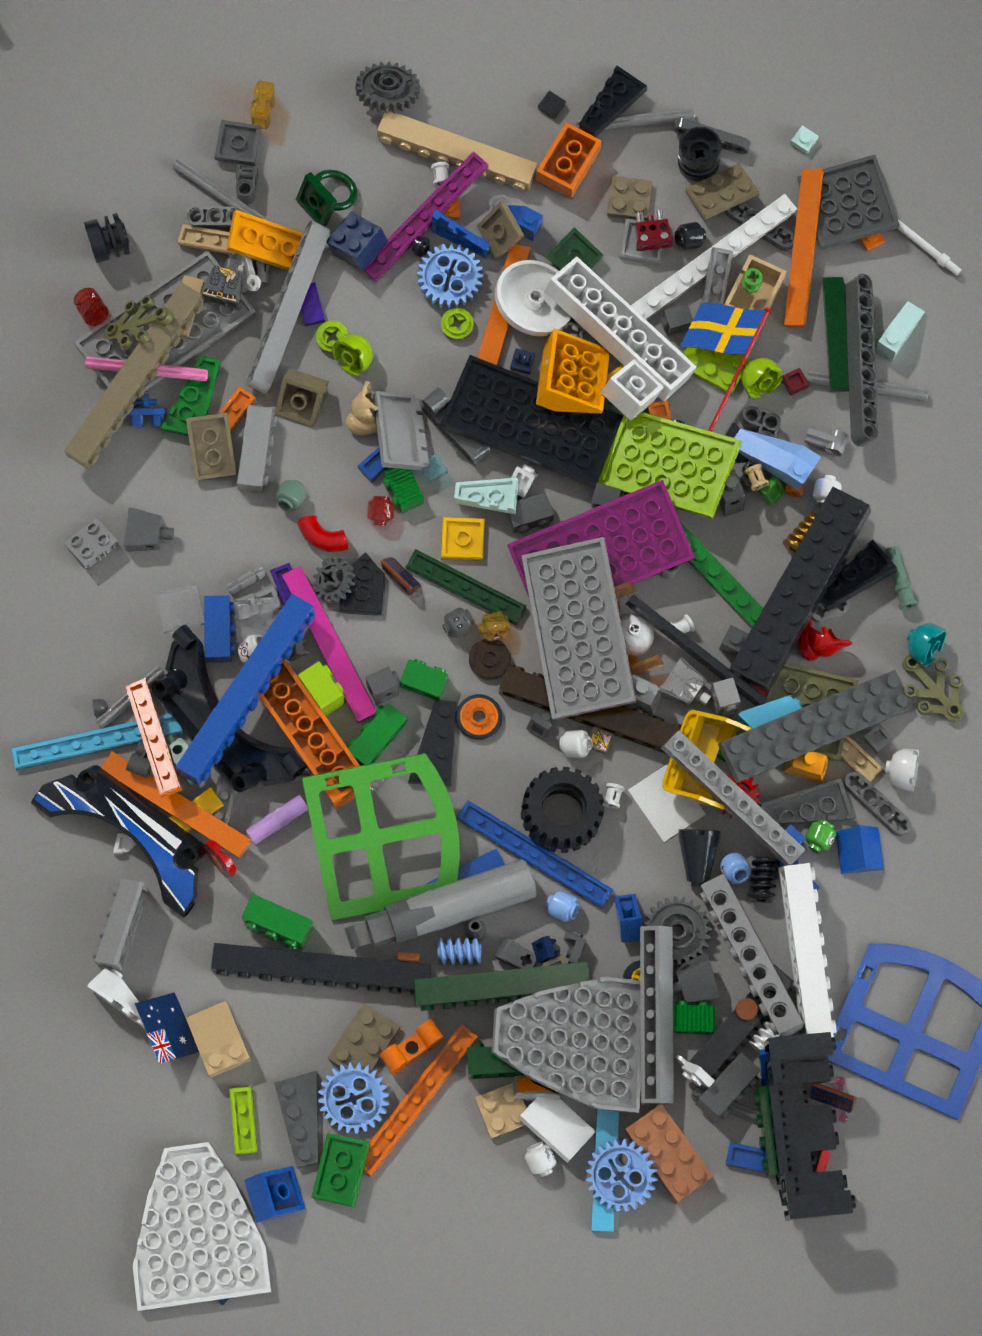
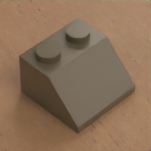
(301, 397)

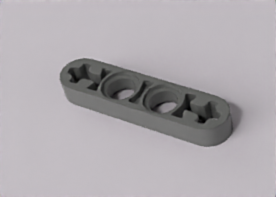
(728, 140)
(784, 233)
(880, 800)

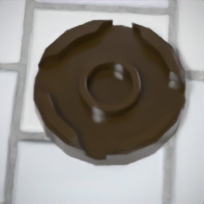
(489, 659)

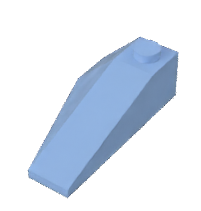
(779, 457)

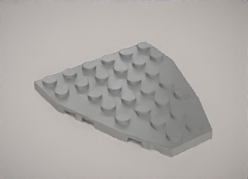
(577, 1041)

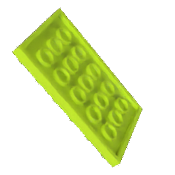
(685, 457)

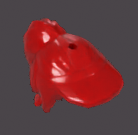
(818, 644)

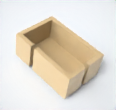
(770, 285)

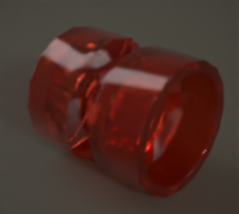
(91, 306)

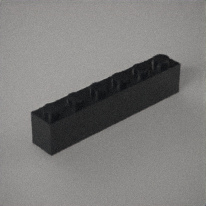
(733, 1033)

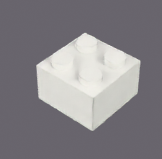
(632, 389)

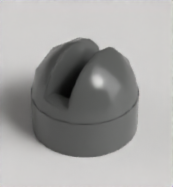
(99, 706)

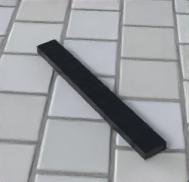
(694, 649)

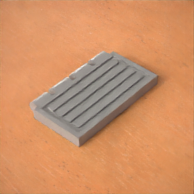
(401, 431)

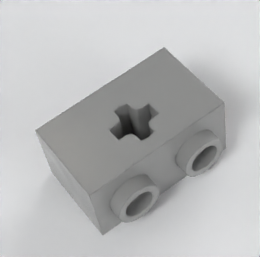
(725, 697)

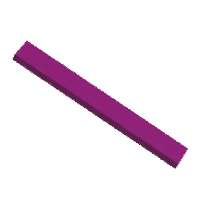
(421, 219)

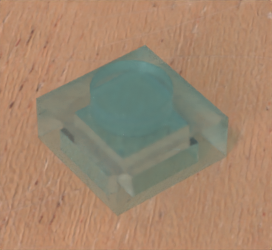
(435, 469)

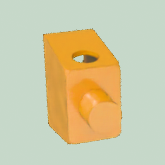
(809, 766)

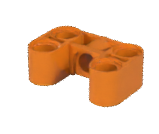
(426, 1038)

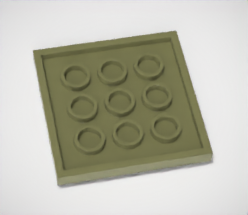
(810, 687)

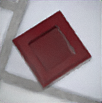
(795, 381)

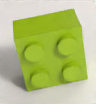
(321, 687)

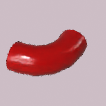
(321, 538)

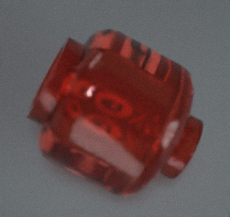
(380, 510)

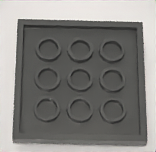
(853, 203)

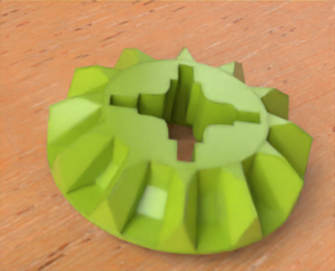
(460, 315)
(329, 327)

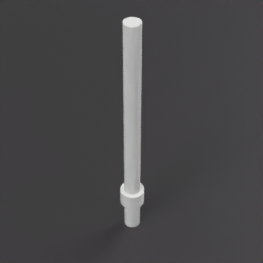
(942, 259)

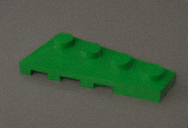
(193, 399)

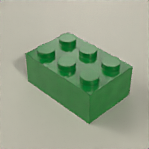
(277, 923)

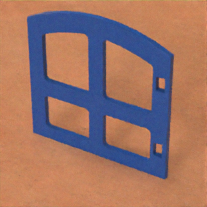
(911, 1035)

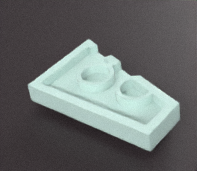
(488, 494)

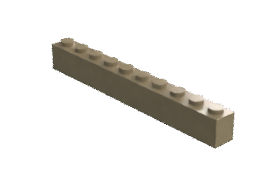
(132, 378)

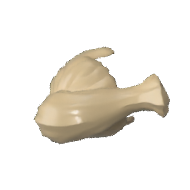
(362, 415)

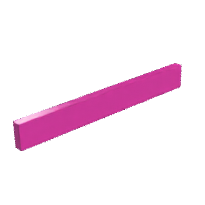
(331, 647)

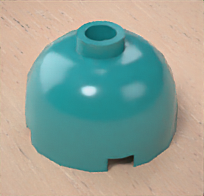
(925, 642)

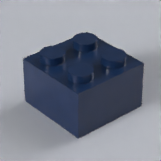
(357, 241)

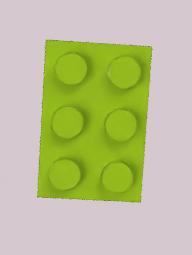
(715, 367)

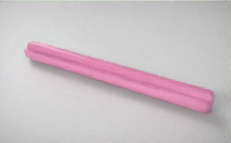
(163, 370)

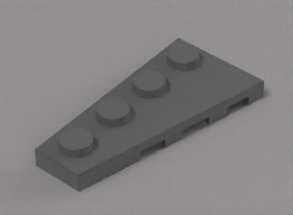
(299, 1110)

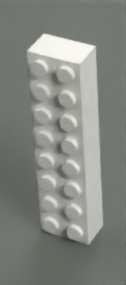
(618, 325)
(806, 949)

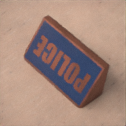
(400, 575)
(832, 1097)

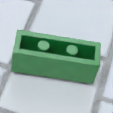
(377, 734)

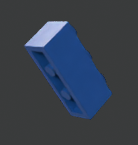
(218, 628)

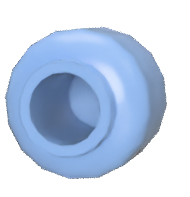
(735, 868)
(563, 906)

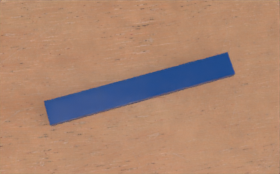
(538, 857)

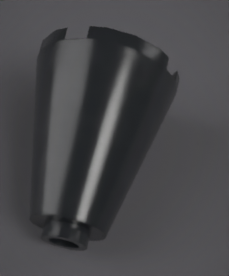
(698, 853)

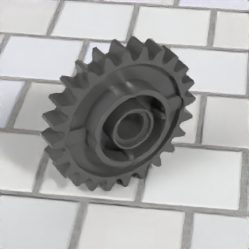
(387, 87)
(689, 920)

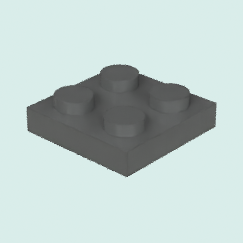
(238, 142)

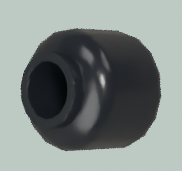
(690, 236)

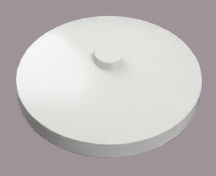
(523, 300)

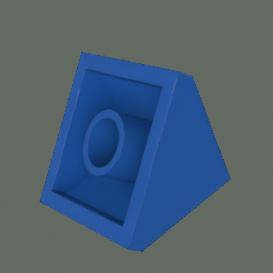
(859, 849)

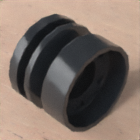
(699, 153)
(107, 237)

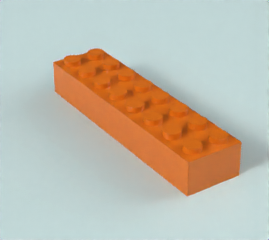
(308, 731)

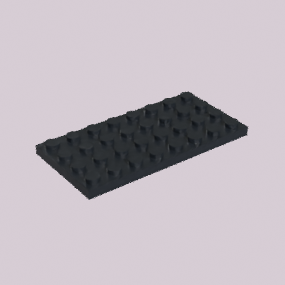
(503, 413)

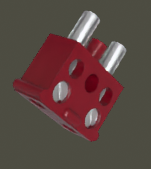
(652, 233)

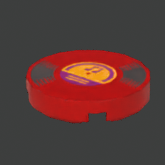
(219, 859)

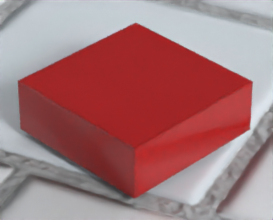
(822, 1161)

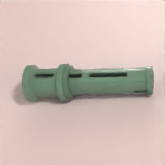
(903, 587)

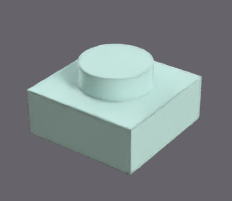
(804, 139)

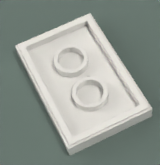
(557, 1126)

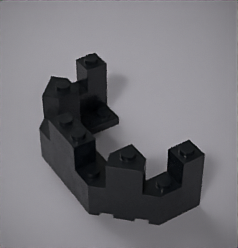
(803, 1129)

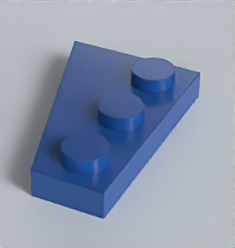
(459, 235)

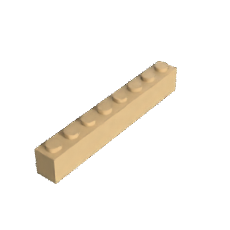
(454, 149)

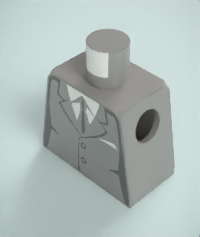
(685, 685)

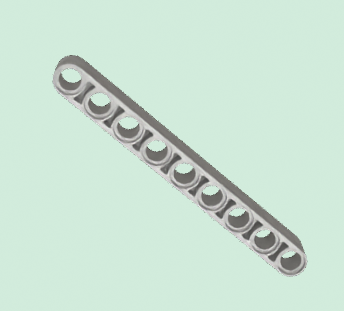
(287, 307)

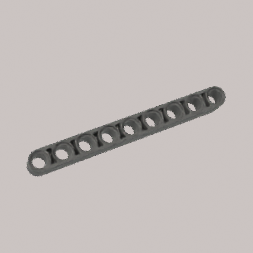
(861, 360)

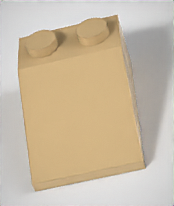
(218, 1039)

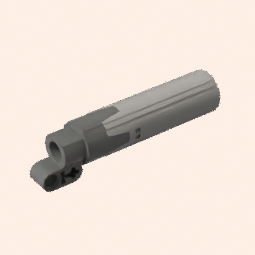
(446, 906)

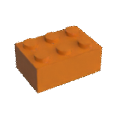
(568, 160)

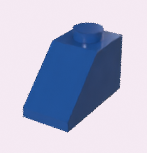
(528, 220)
(628, 917)

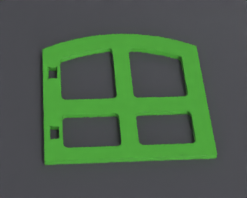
(373, 837)

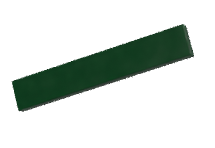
(836, 333)
(465, 586)

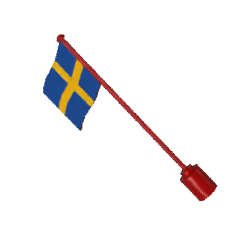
(725, 331)

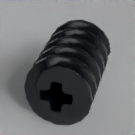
(762, 879)

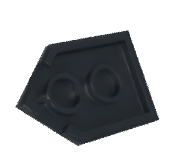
(368, 589)

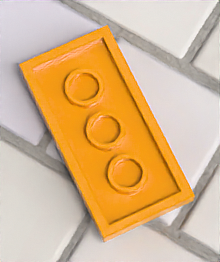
(263, 240)

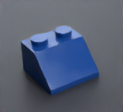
(274, 1194)

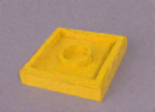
(462, 539)

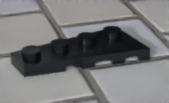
(618, 95)
(861, 573)
(439, 740)

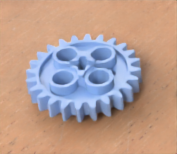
(432, 271)
(346, 1079)
(607, 1187)

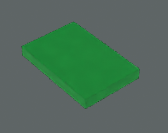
(340, 1170)

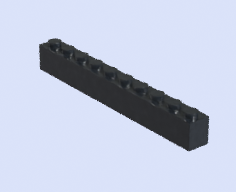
(317, 967)

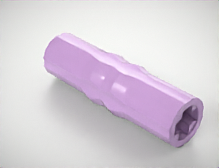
(277, 819)

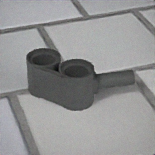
(139, 761)

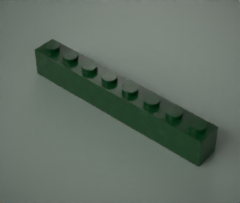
(494, 985)

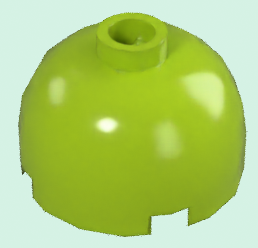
(354, 353)
(761, 376)

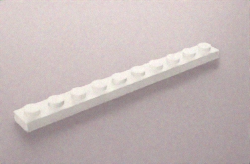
(697, 269)

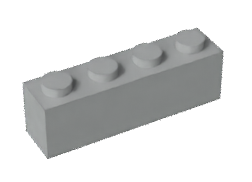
(255, 449)

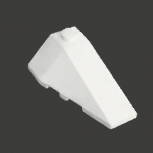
(115, 992)

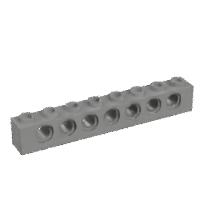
(733, 797)
(720, 888)

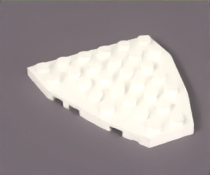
(196, 1235)

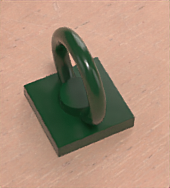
(319, 201)

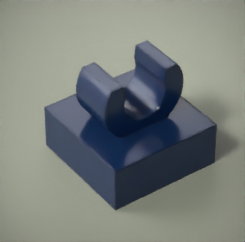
(522, 361)
(544, 949)

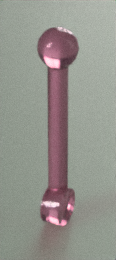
(840, 1081)

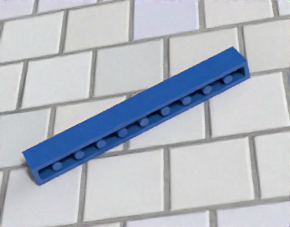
(245, 690)

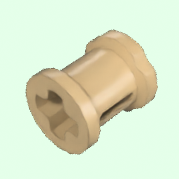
(751, 471)

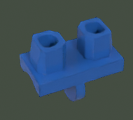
(157, 414)

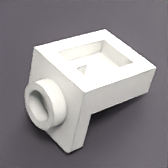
(525, 476)

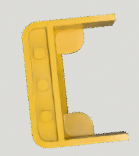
(705, 733)

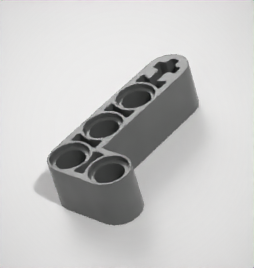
(434, 407)
(758, 426)

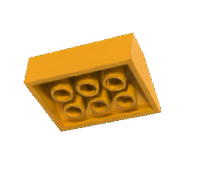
(572, 374)

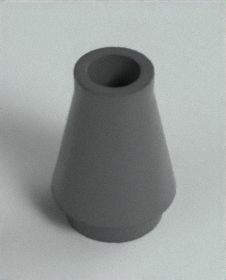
(479, 933)

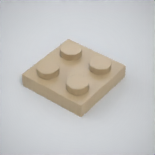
(501, 1110)

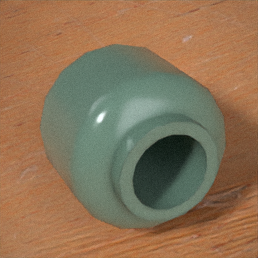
(290, 495)

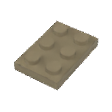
(722, 191)
(211, 446)
(364, 1039)

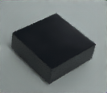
(551, 104)

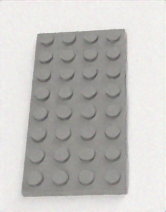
(207, 328)
(578, 628)

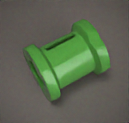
(747, 284)

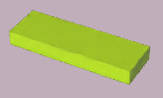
(243, 1120)

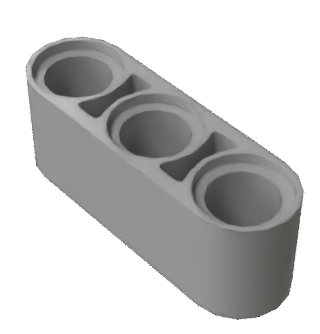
(208, 214)

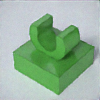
(773, 491)

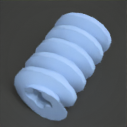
(459, 951)

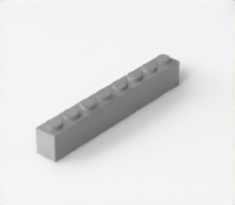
(656, 1014)

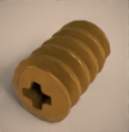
(795, 538)

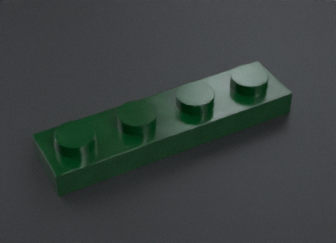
(764, 1122)

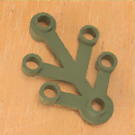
(116, 330)
(935, 691)

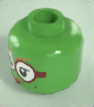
(820, 836)

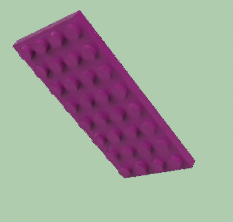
(638, 530)

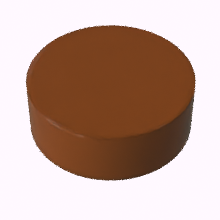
(746, 1009)

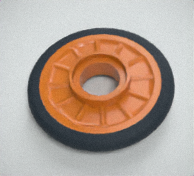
(483, 704)

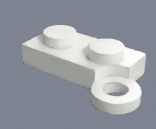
(246, 267)
(694, 1073)

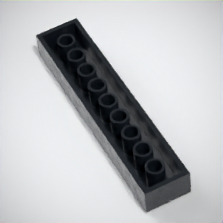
(800, 589)

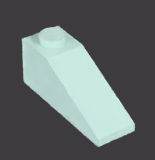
(899, 330)

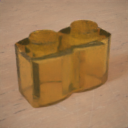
(263, 104)

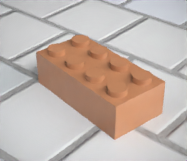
(677, 1162)

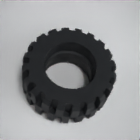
(562, 783)

